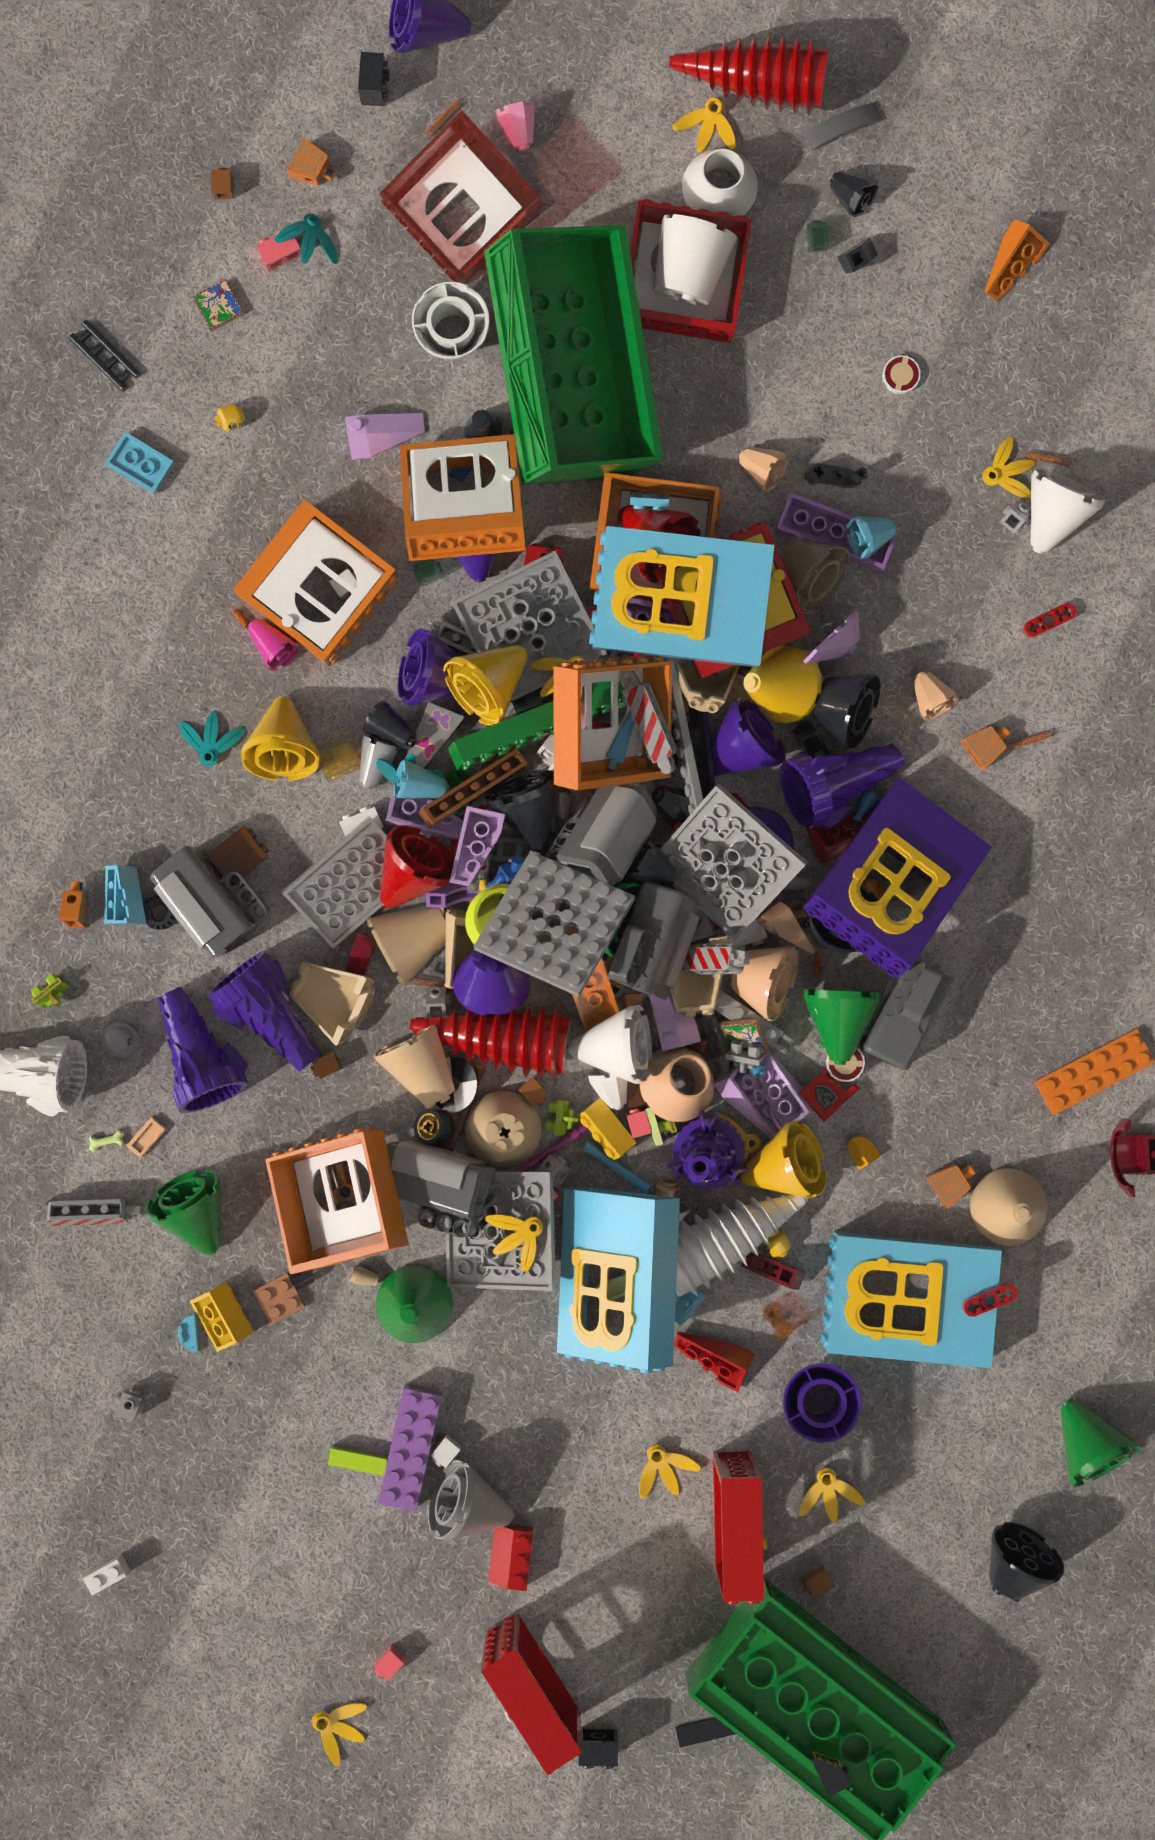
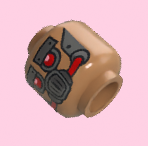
(800, 914)
(668, 1188)

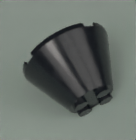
(1021, 1561)

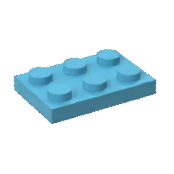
(139, 463)
(642, 499)

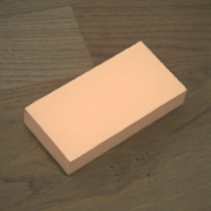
(146, 1137)

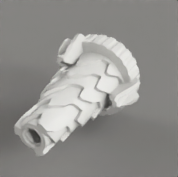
(47, 1074)

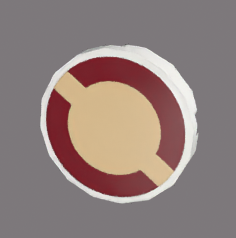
(901, 374)
(849, 1071)

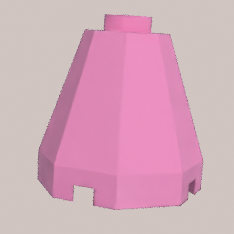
(518, 123)

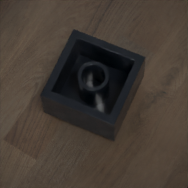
(373, 79)
(599, 1748)

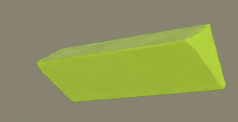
(357, 1460)

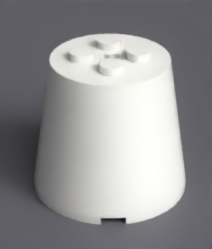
(691, 259)

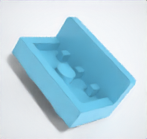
(686, 1305)

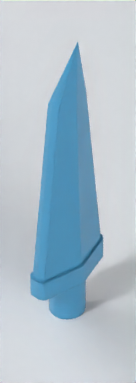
(619, 747)

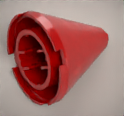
(658, 521)
(412, 866)

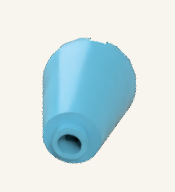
(418, 782)

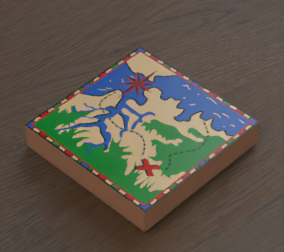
(218, 305)
(746, 1031)

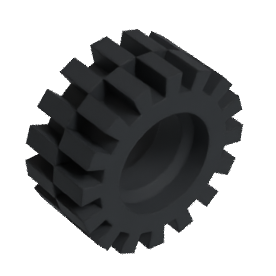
(150, 920)

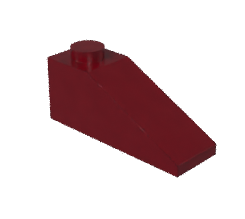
(361, 954)
(775, 1270)

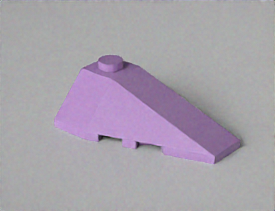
(380, 432)
(839, 642)
(406, 812)
(476, 840)
(672, 1026)
(783, 1094)
(747, 1097)

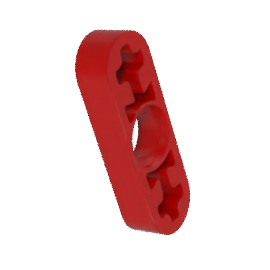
(1059, 609)
(974, 1299)

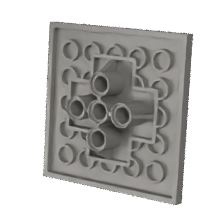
(542, 590)
(762, 863)
(541, 892)
(472, 1260)

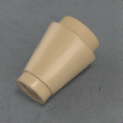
(363, 1276)

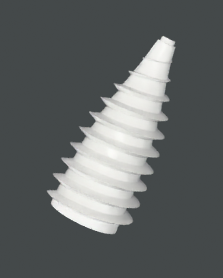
(728, 1237)

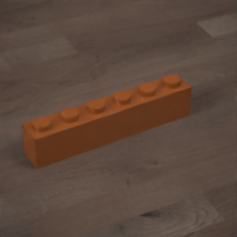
(473, 788)

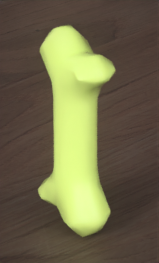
(116, 1138)

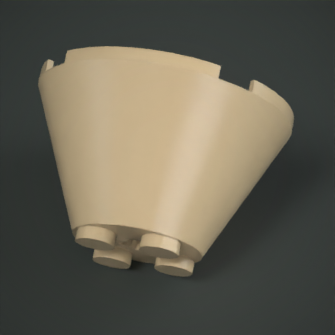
(498, 1111)

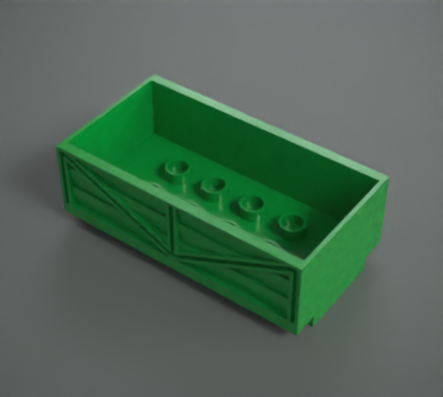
(573, 353)
(803, 1689)

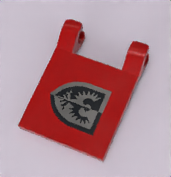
(826, 1095)

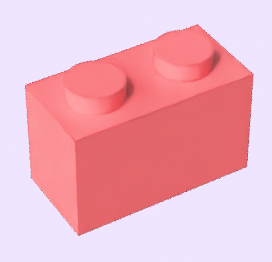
(277, 254)

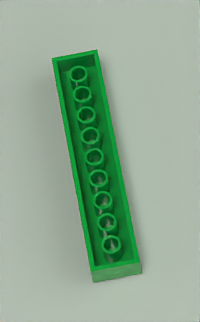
(521, 729)

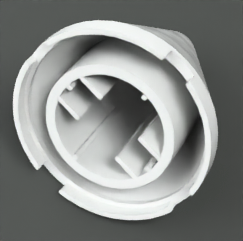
(1058, 508)
(618, 1045)

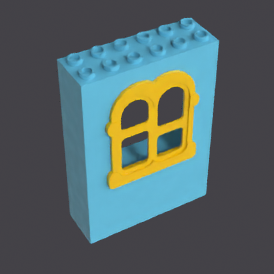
(727, 601)
(629, 1234)
(954, 1275)

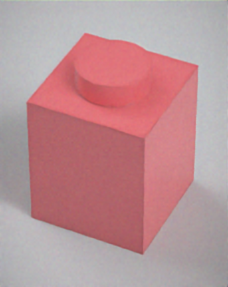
(638, 1122)
(389, 1663)

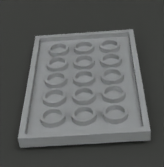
(343, 884)

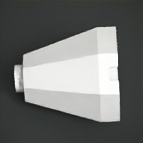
(609, 1088)

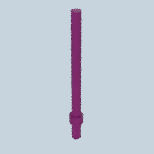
(573, 1135)

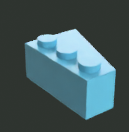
(123, 896)

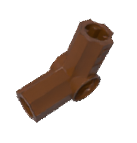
(342, 1178)

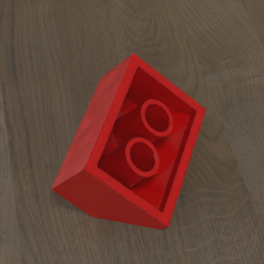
(511, 1557)

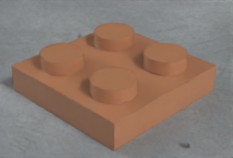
(279, 1298)

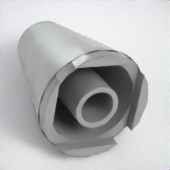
(371, 751)

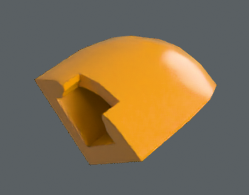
(862, 1151)

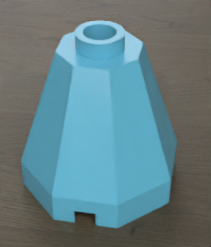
(869, 534)

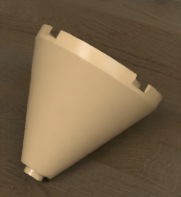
(1008, 1206)

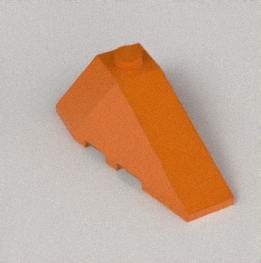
(1017, 251)

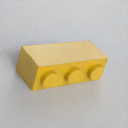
(606, 1129)

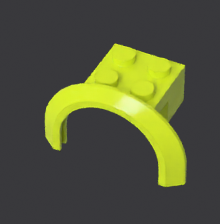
(482, 908)

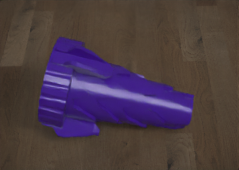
(821, 785)
(258, 997)
(202, 1070)
(715, 1144)

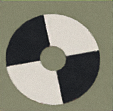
(467, 1085)

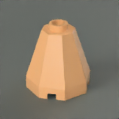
(763, 466)
(933, 695)

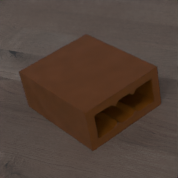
(239, 854)

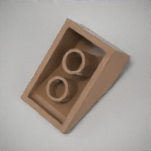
(780, 920)

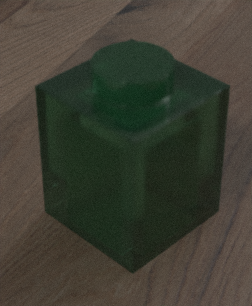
(817, 236)
(428, 572)

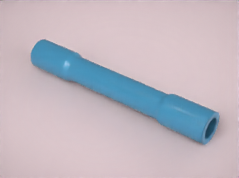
(598, 1154)

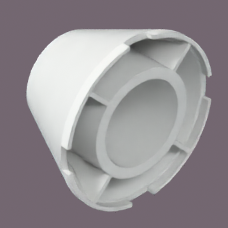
(702, 195)
(444, 301)

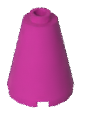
(272, 644)

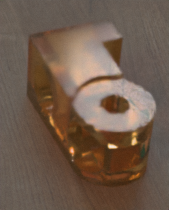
(773, 1315)

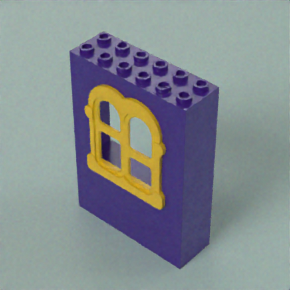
(925, 842)

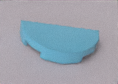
(189, 1333)

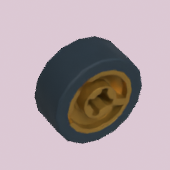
(432, 1135)

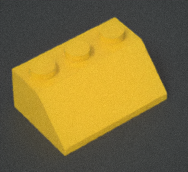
(222, 1316)

